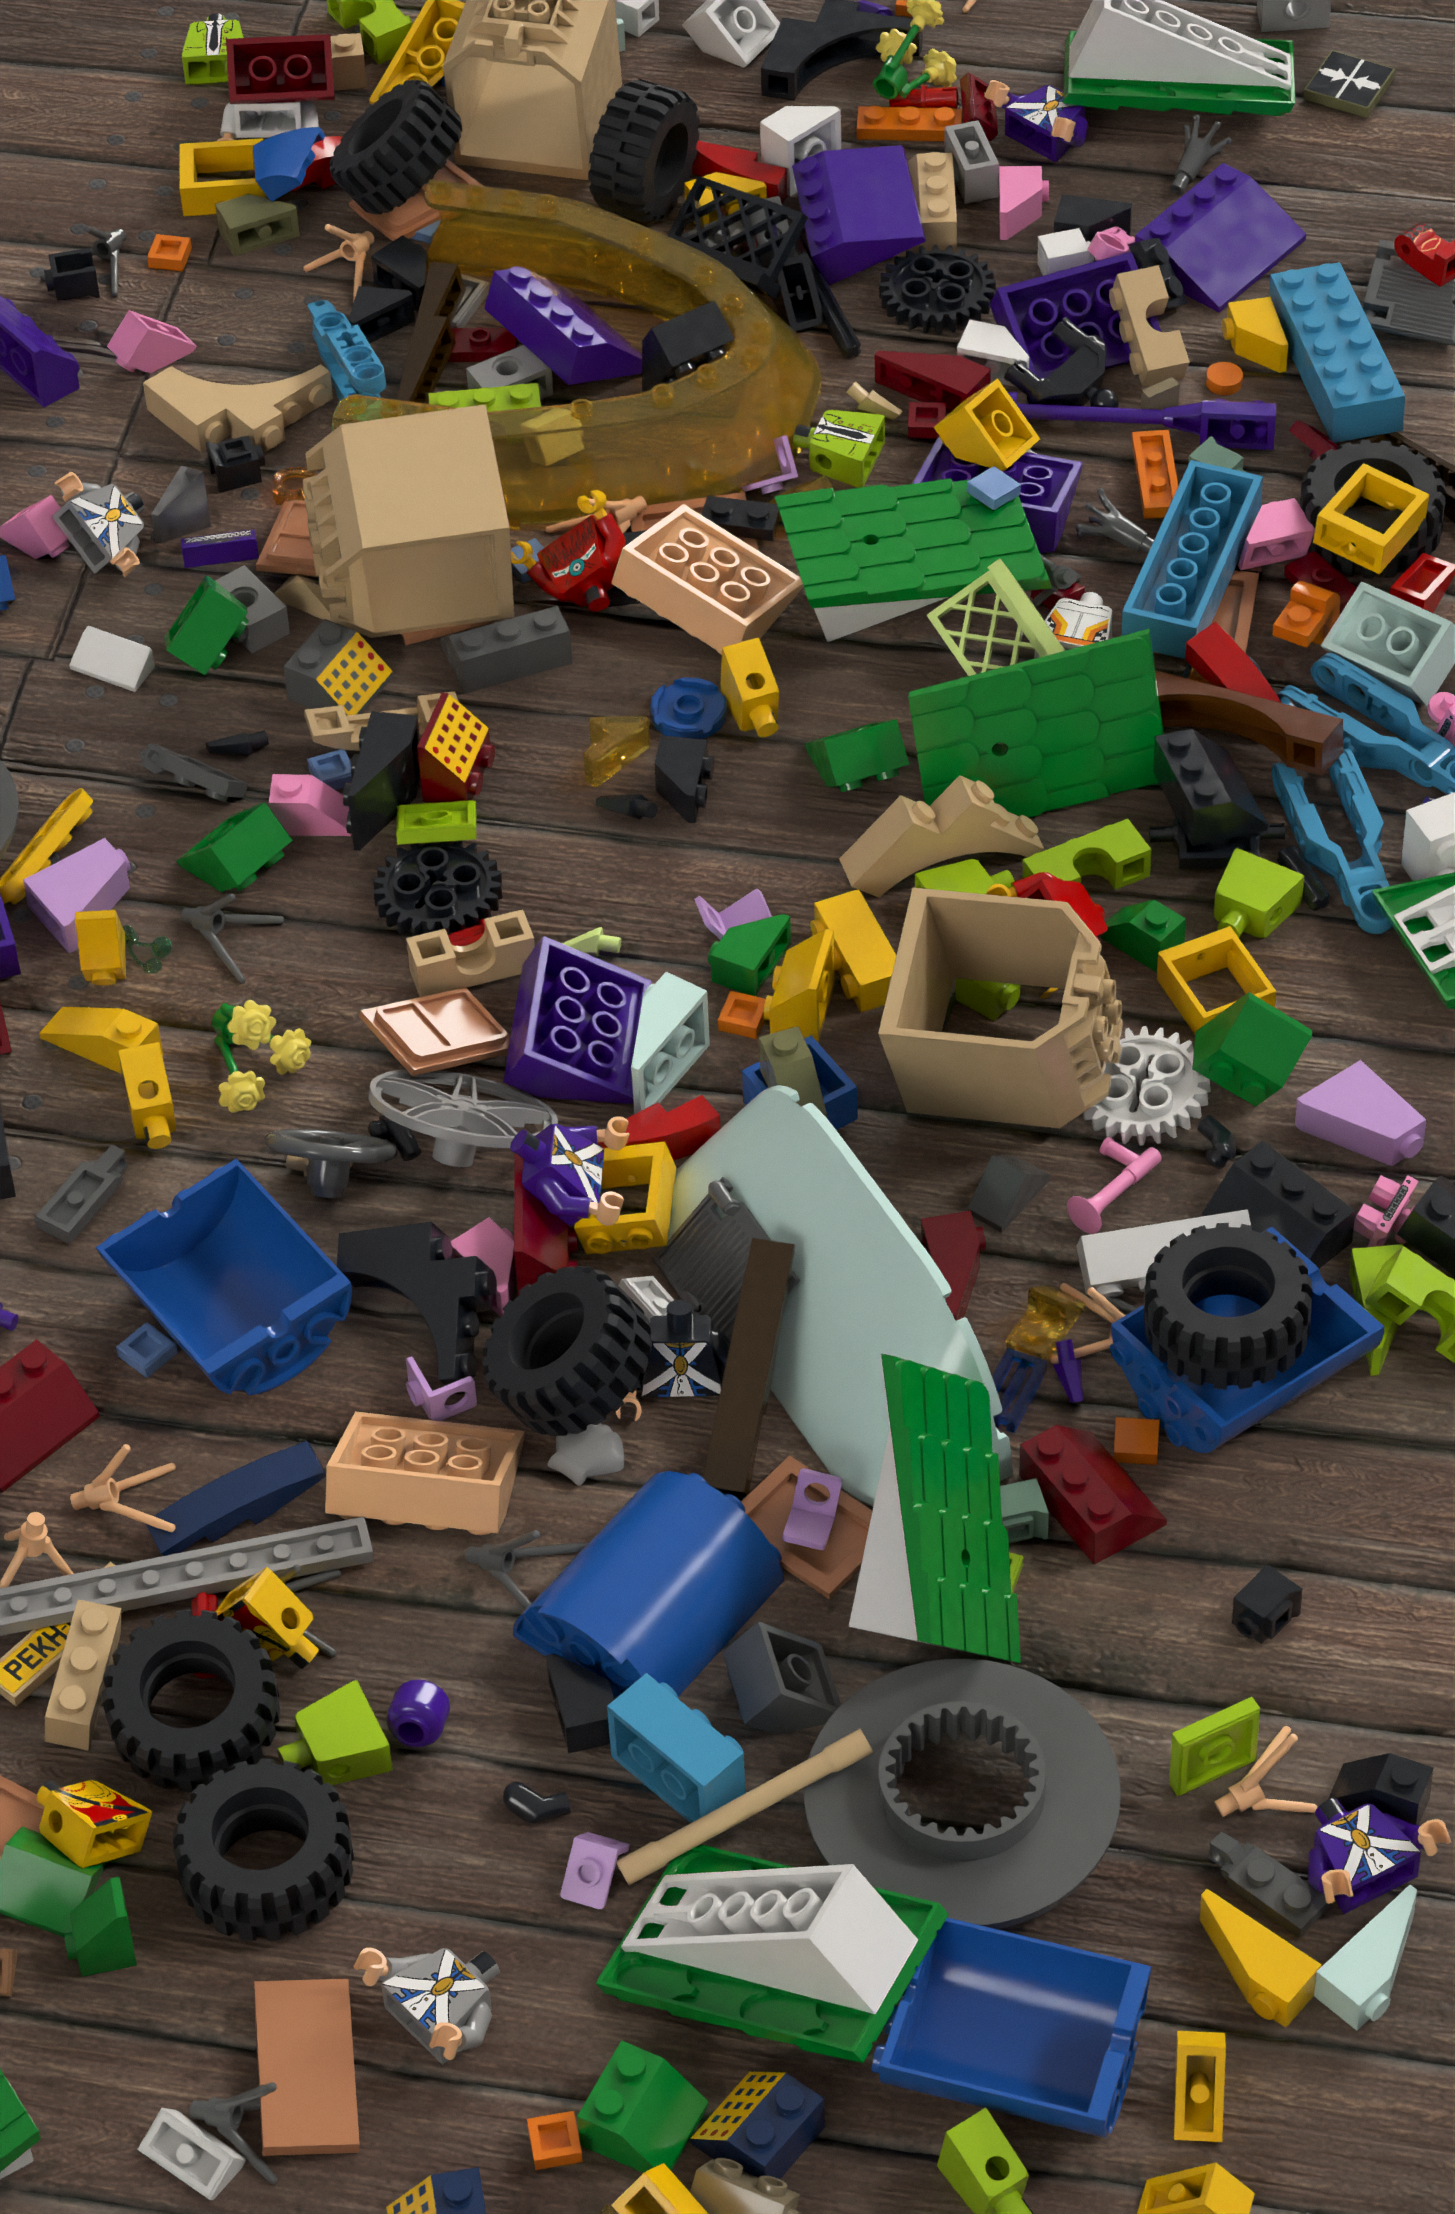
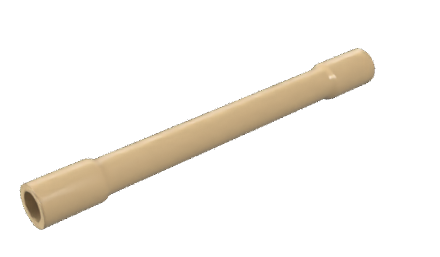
(657, 1854)

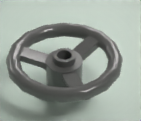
(330, 1155)

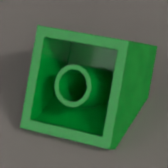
(206, 626)
(858, 754)
(237, 849)
(1250, 1048)
(640, 2111)

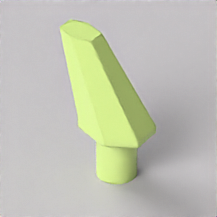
(594, 942)

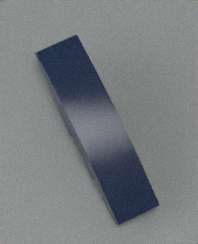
(245, 1493)

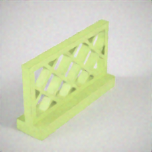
(1019, 609)

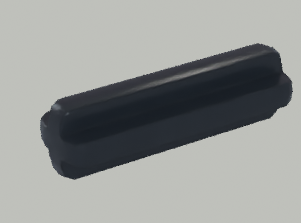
(1313, 890)

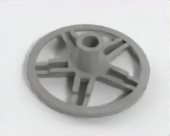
(458, 1119)

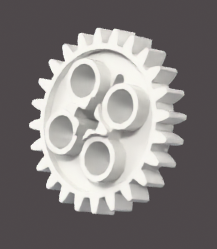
(1176, 1093)

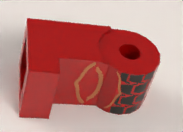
(1427, 253)

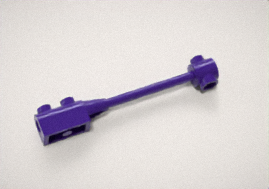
(1228, 422)

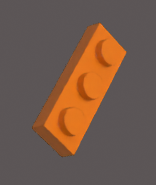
(905, 123)
(1154, 471)

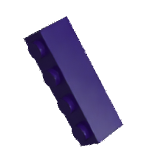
(34, 358)

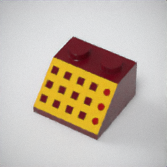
(453, 753)

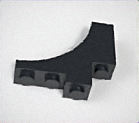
(808, 48)
(419, 1266)

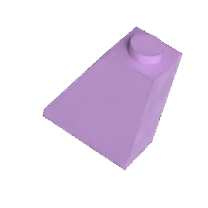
(81, 882)
(1362, 1116)

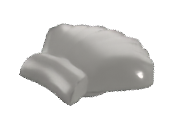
(588, 1453)

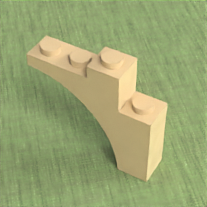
(213, 411)
(920, 835)

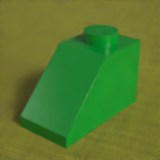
(1145, 930)
(749, 953)
(101, 1932)

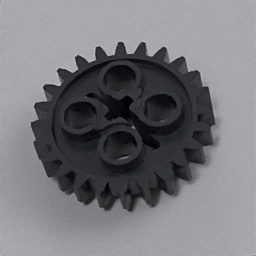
(937, 289)
(437, 888)

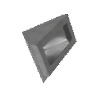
(182, 507)

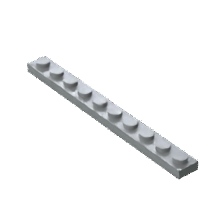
(184, 1574)

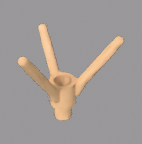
(352, 249)
(622, 512)
(1098, 1305)
(104, 1491)
(32, 1543)
(1248, 1792)

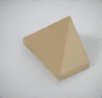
(305, 594)

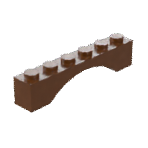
(1296, 735)

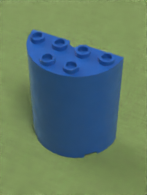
(233, 1281)
(1209, 1417)
(657, 1586)
(1018, 2027)

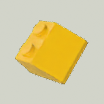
(987, 429)
(803, 986)

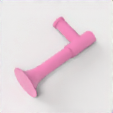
(1086, 1212)

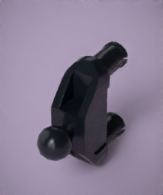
(1075, 380)

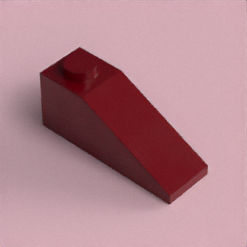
(931, 376)
(956, 1250)

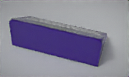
(219, 548)

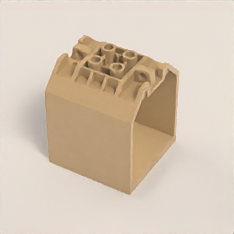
(532, 83)
(410, 523)
(991, 1077)

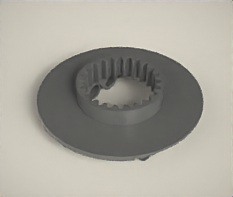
(976, 1877)

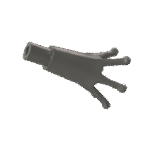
(1195, 155)
(1114, 526)

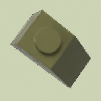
(255, 222)
(789, 1063)

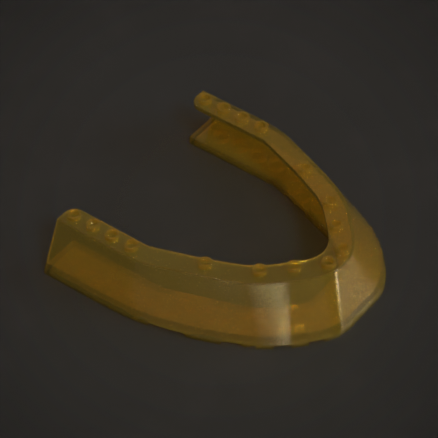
(662, 444)

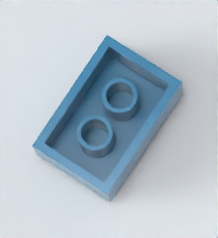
(674, 1749)

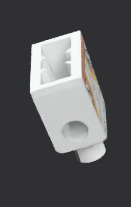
(1080, 622)

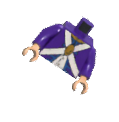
(1040, 119)
(566, 1169)
(1366, 1852)

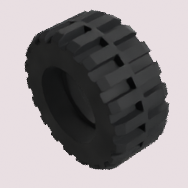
(396, 147)
(644, 151)
(1336, 467)
(1227, 1348)
(567, 1351)
(181, 1648)
(272, 1898)

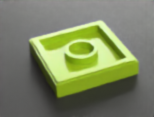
(436, 822)
(1214, 1746)

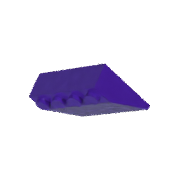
(857, 208)
(1223, 236)
(1079, 293)
(559, 328)
(1045, 487)
(574, 1026)

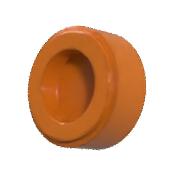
(1224, 378)

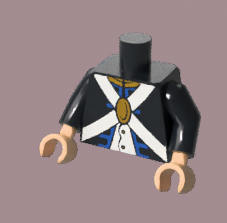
(684, 1357)

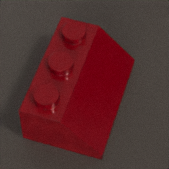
(280, 69)
(540, 1238)
(38, 1410)
(1088, 1491)

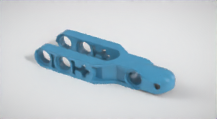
(346, 353)
(1424, 754)
(1355, 878)

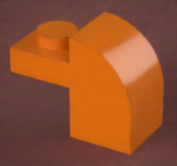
(1307, 615)

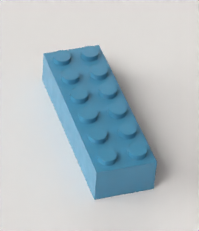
(1337, 353)
(1193, 556)

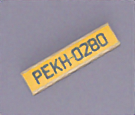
(32, 1661)

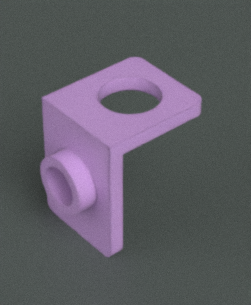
(787, 467)
(746, 910)
(434, 1401)
(808, 1520)
(591, 1869)

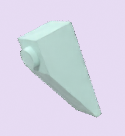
(1363, 1971)

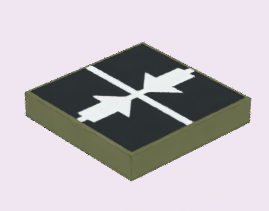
(1349, 84)

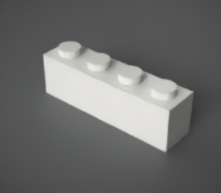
(1123, 1256)

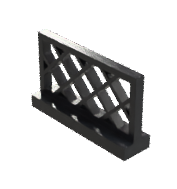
(751, 274)

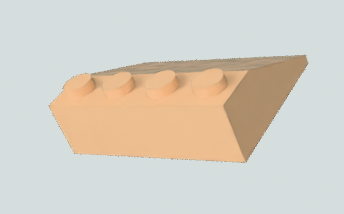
(705, 579)
(423, 1472)

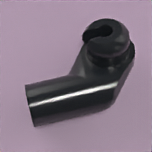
(400, 1135)
(1221, 1138)
(532, 1806)

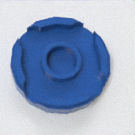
(688, 709)

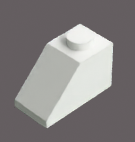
(991, 347)

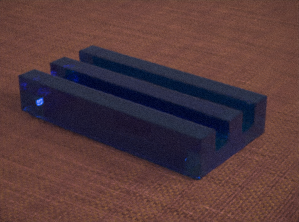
(1040, 1367)

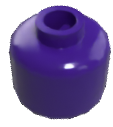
(418, 1713)

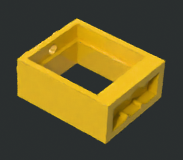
(212, 157)
(1372, 548)
(1218, 951)
(630, 1167)

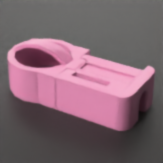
(1110, 243)

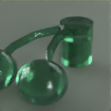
(160, 947)

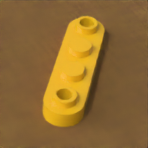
(49, 839)

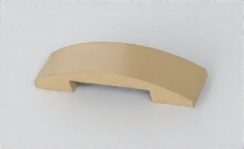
(336, 730)

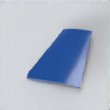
(283, 160)

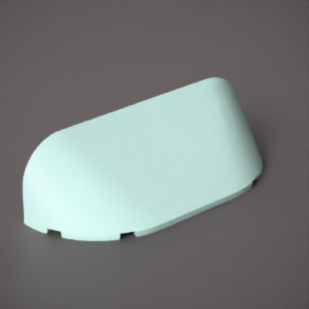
(860, 1287)

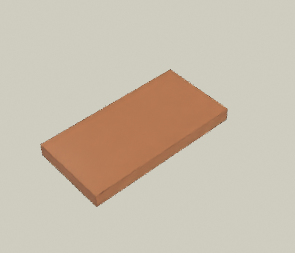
(309, 2055)

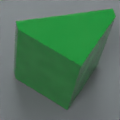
(42, 1883)

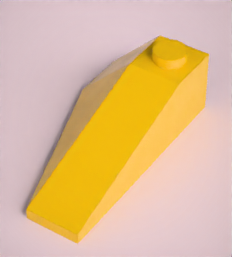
(424, 47)

